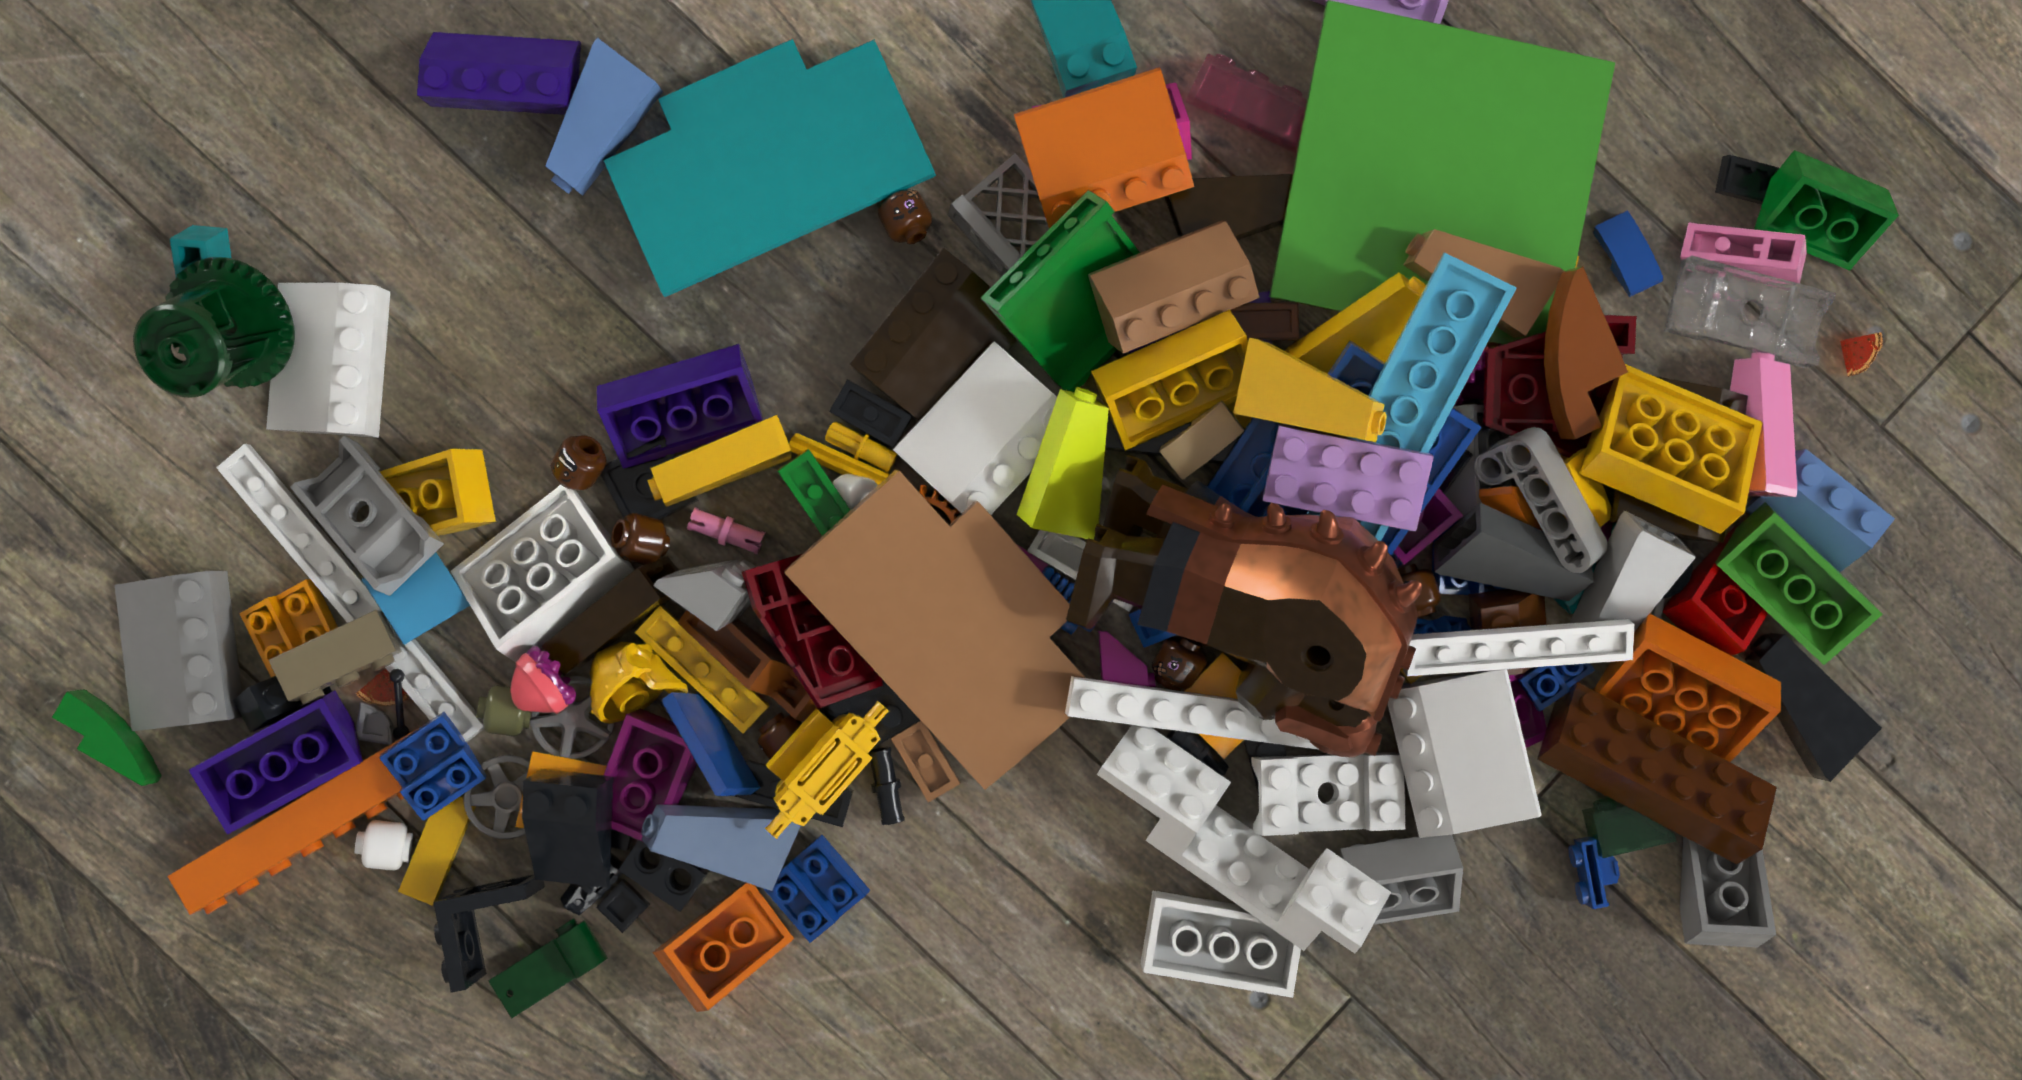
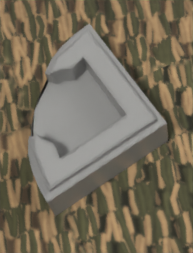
(374, 725)

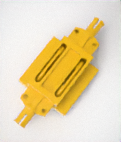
(820, 764)

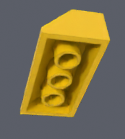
(1173, 379)

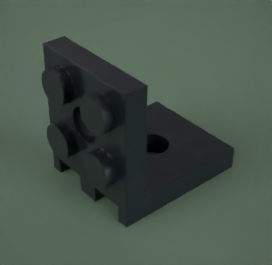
(458, 928)

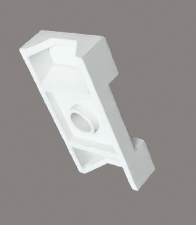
(1365, 796)

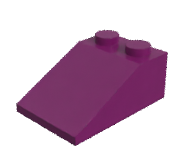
(647, 769)

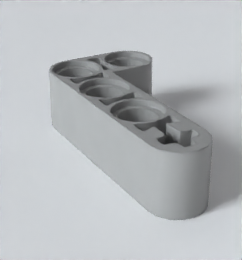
(1575, 540)

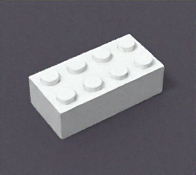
(1217, 946)

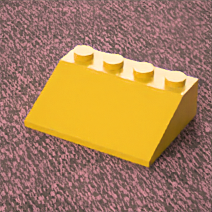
(1674, 450)

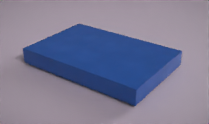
(710, 744)

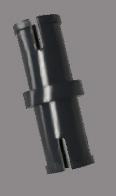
(886, 786)

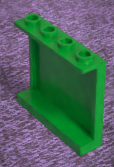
(1049, 296)

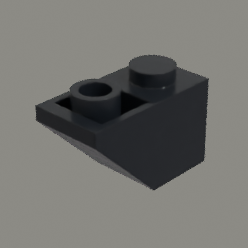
(266, 704)

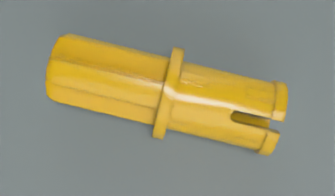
(861, 446)

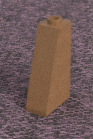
(1532, 278)

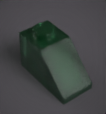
(1622, 829)

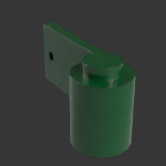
(548, 967)

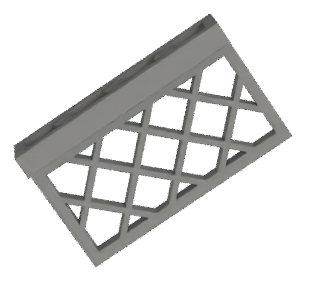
(980, 229)

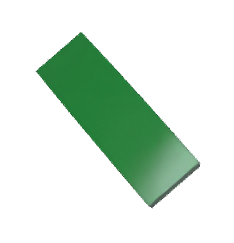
(107, 737)

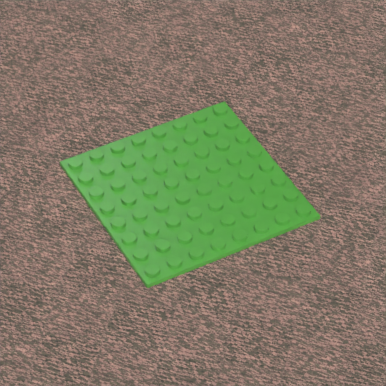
(1440, 133)

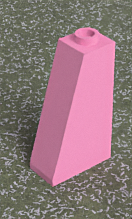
(1769, 401)

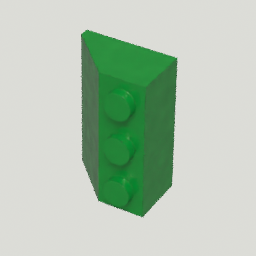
(1828, 206)

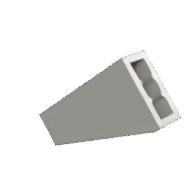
(1633, 572)

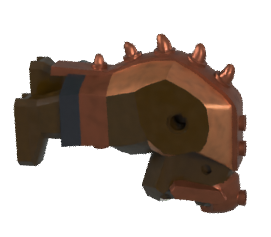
(1291, 594)

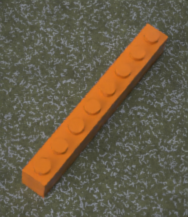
(285, 834)

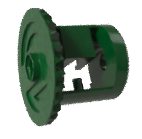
(198, 320)

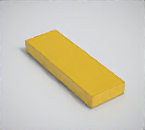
(435, 852)

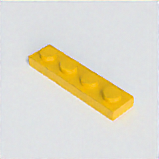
(701, 669)

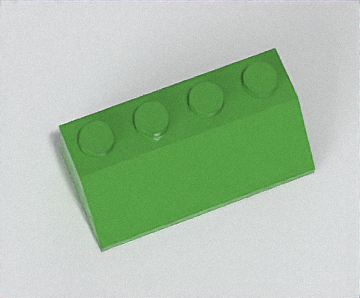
(1796, 584)

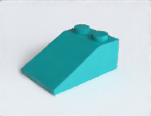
(1084, 43)

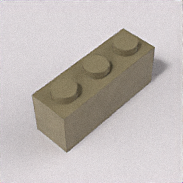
(336, 657)

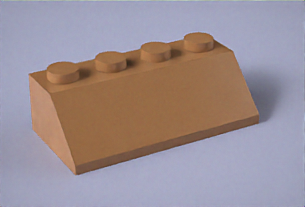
(1172, 286)

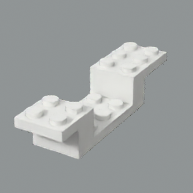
(1234, 858)

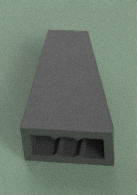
(1505, 554)

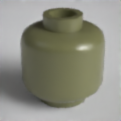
(500, 713)

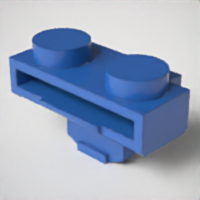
(1592, 872)

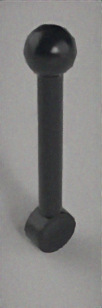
(397, 677)

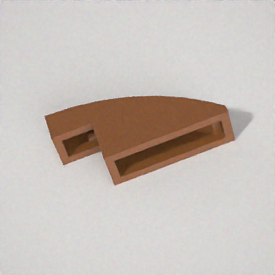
(1577, 354)
(752, 662)

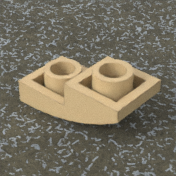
(1202, 440)

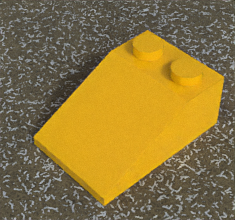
(446, 489)

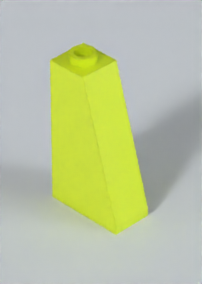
(1069, 467)

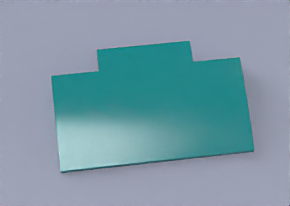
(765, 160)

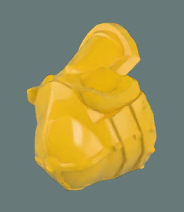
(628, 679)

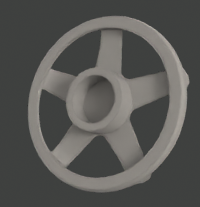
(571, 721)
(504, 797)

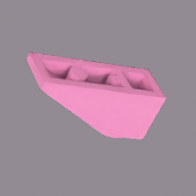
(1750, 249)

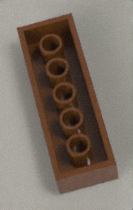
(1658, 773)

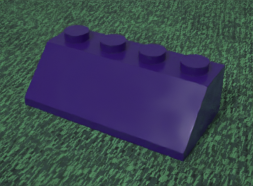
(499, 73)
(684, 401)
(279, 762)

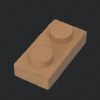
(925, 761)

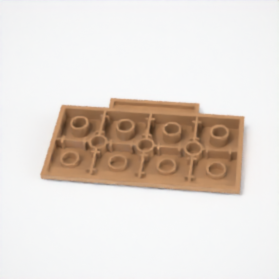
(946, 621)

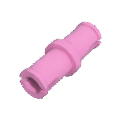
(725, 530)

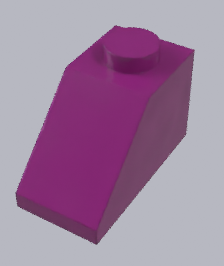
(1120, 664)

